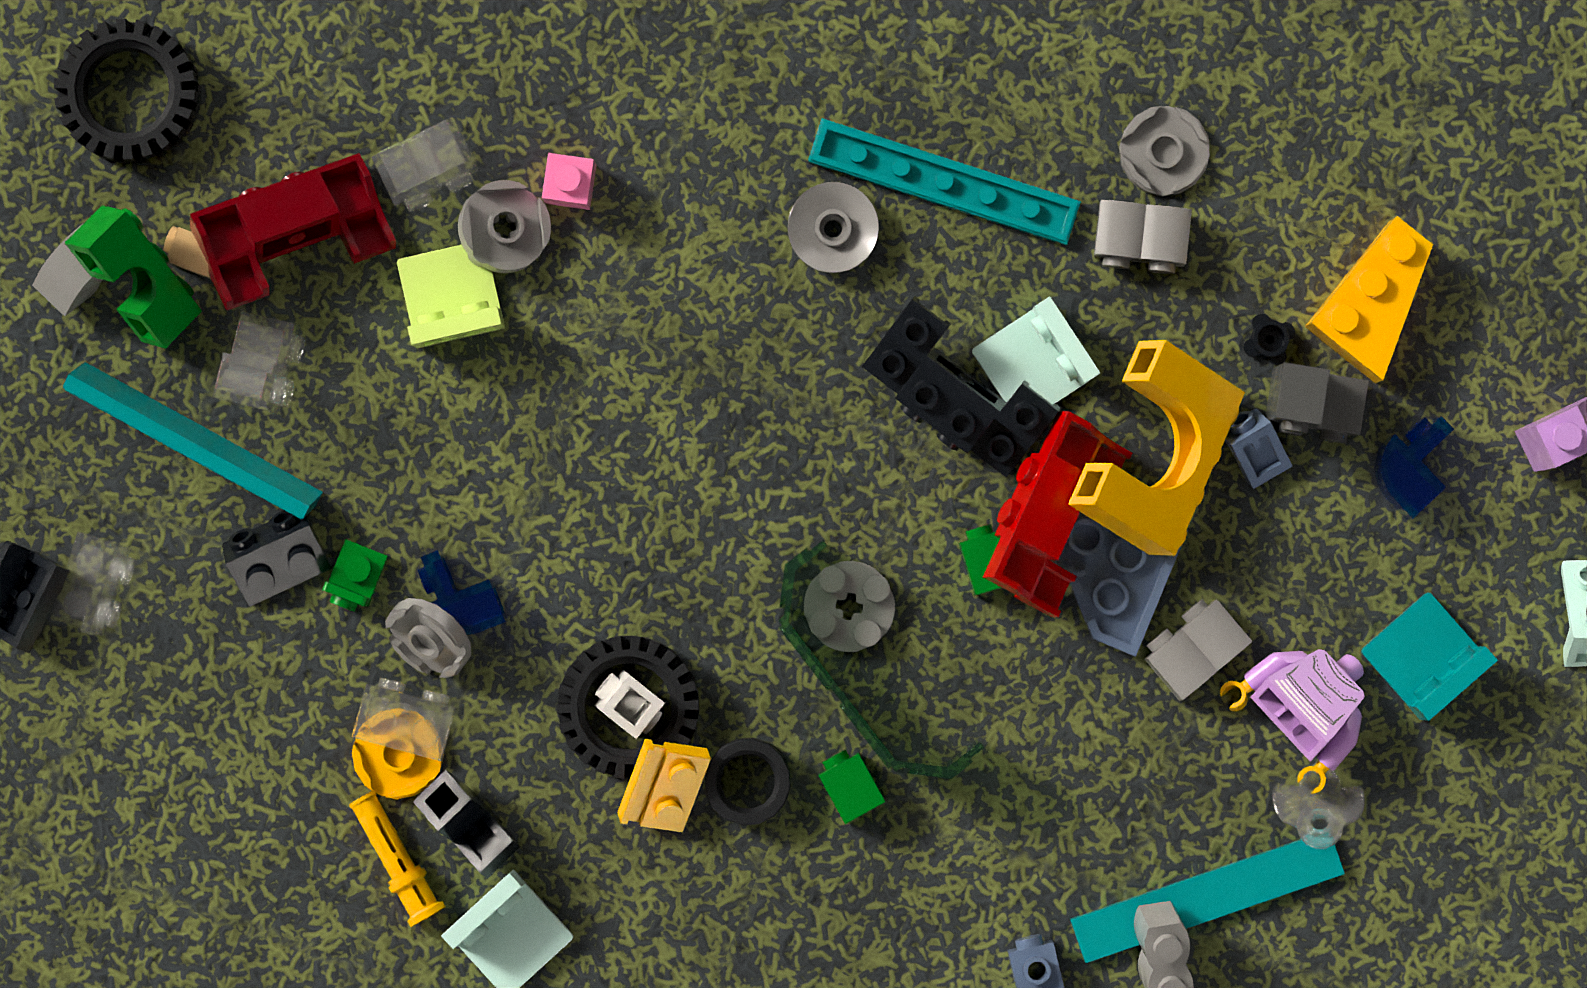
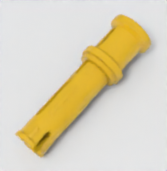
(406, 878)

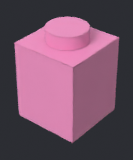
(569, 181)

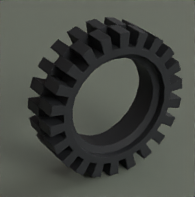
(87, 56)
(593, 662)

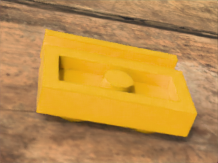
(664, 785)

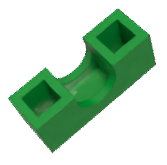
(159, 300)

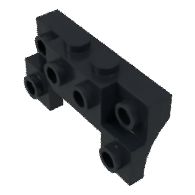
(952, 399)

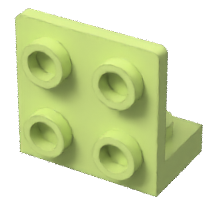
(448, 297)

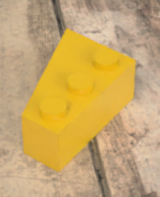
(1373, 300)

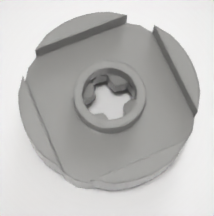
(521, 207)
(870, 590)

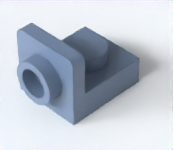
(1257, 448)

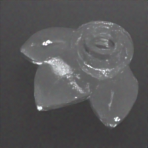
(1335, 805)

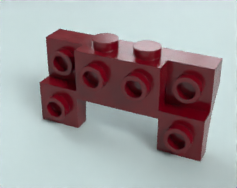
(286, 218)

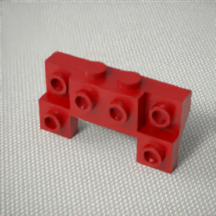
(1038, 515)

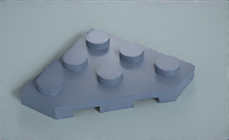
(1114, 583)

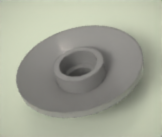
(833, 203)

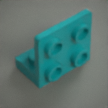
(1427, 657)

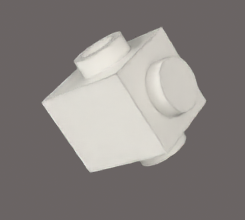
(629, 703)

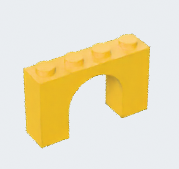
(1200, 413)

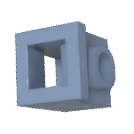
(1031, 950)

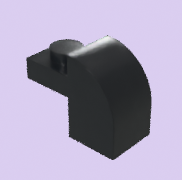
(467, 822)

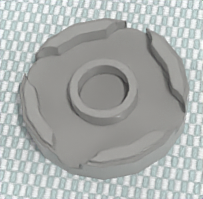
(1154, 162)
(428, 637)

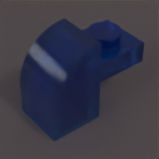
(1403, 475)
(474, 607)

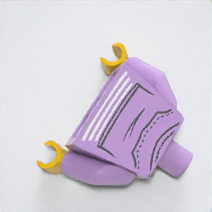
(1309, 702)

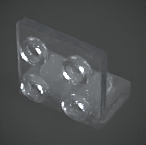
(93, 584)

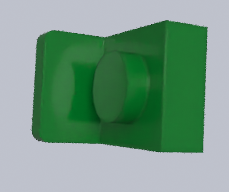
(355, 576)

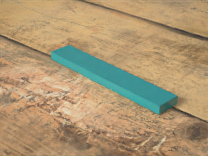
(944, 181)
(192, 440)
(1210, 895)

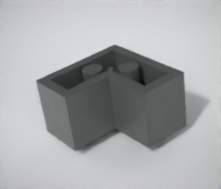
(1317, 401)

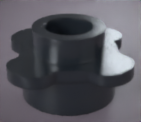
(1281, 335)

